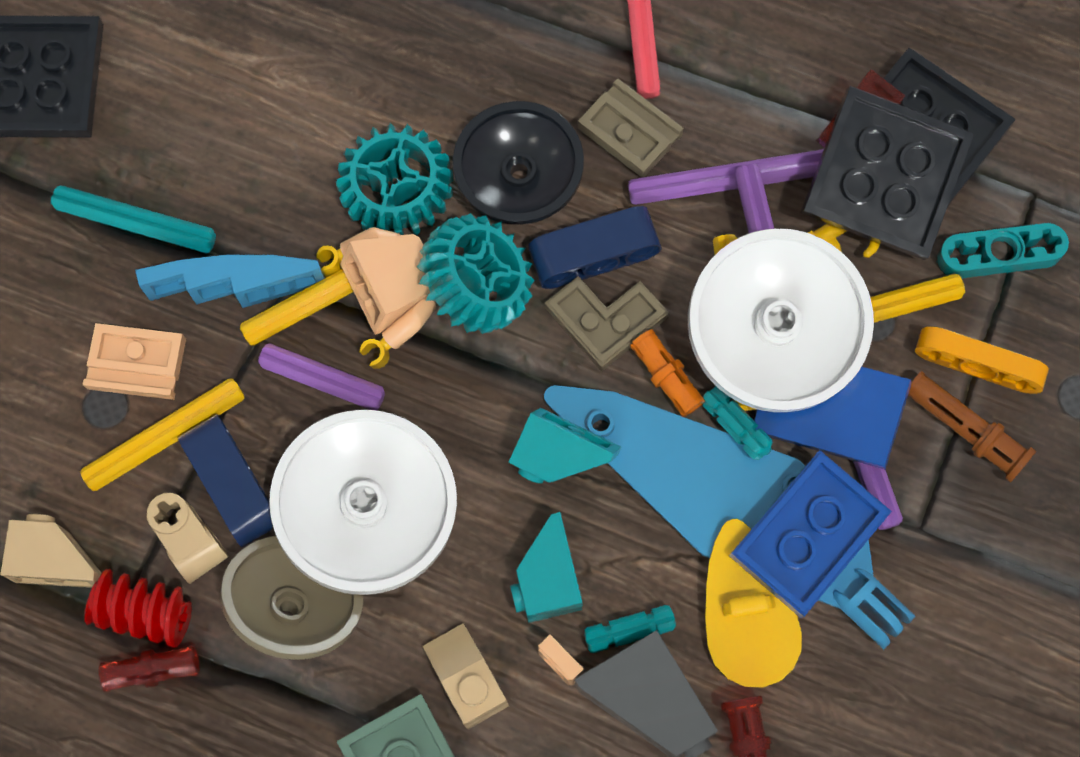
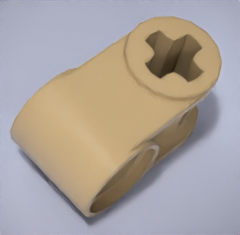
(189, 541)

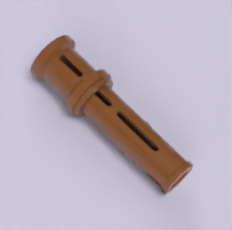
(986, 438)

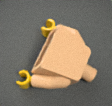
(386, 284)

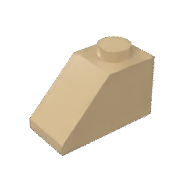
(45, 555)
(465, 676)

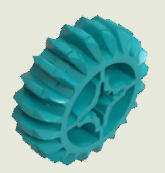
(366, 169)
(464, 282)

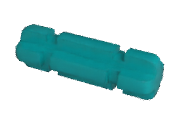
(737, 423)
(629, 628)

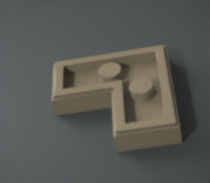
(602, 330)

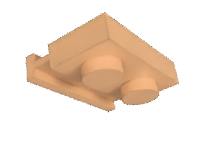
(134, 361)

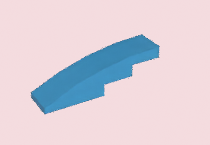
(249, 277)

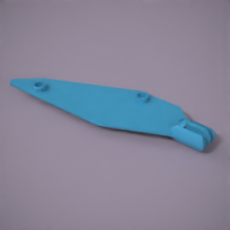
(705, 479)

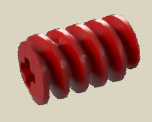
(138, 610)

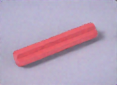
(644, 48)

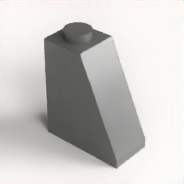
(651, 698)

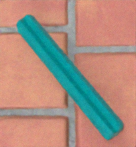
(133, 219)

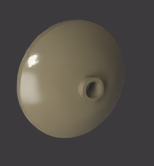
(263, 584)

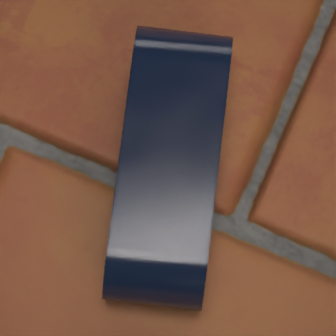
(594, 247)
(228, 480)

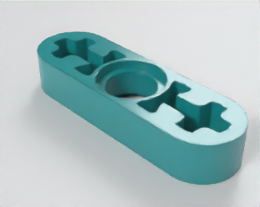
(1031, 234)

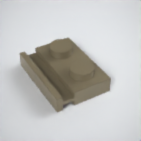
(630, 128)

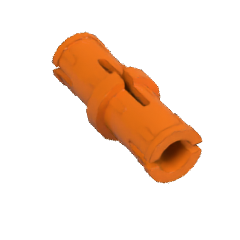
(667, 373)

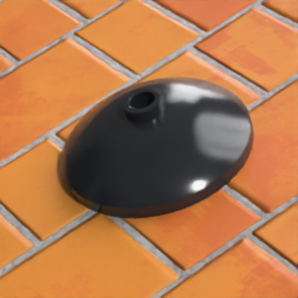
(518, 139)

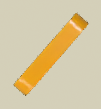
(982, 360)

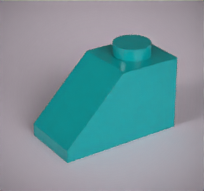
(558, 448)
(547, 576)

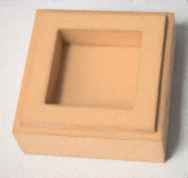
(560, 660)

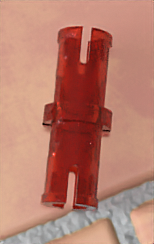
(149, 668)

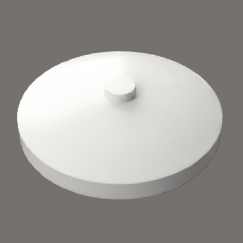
(780, 320)
(363, 502)

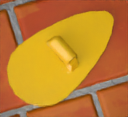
(747, 627)

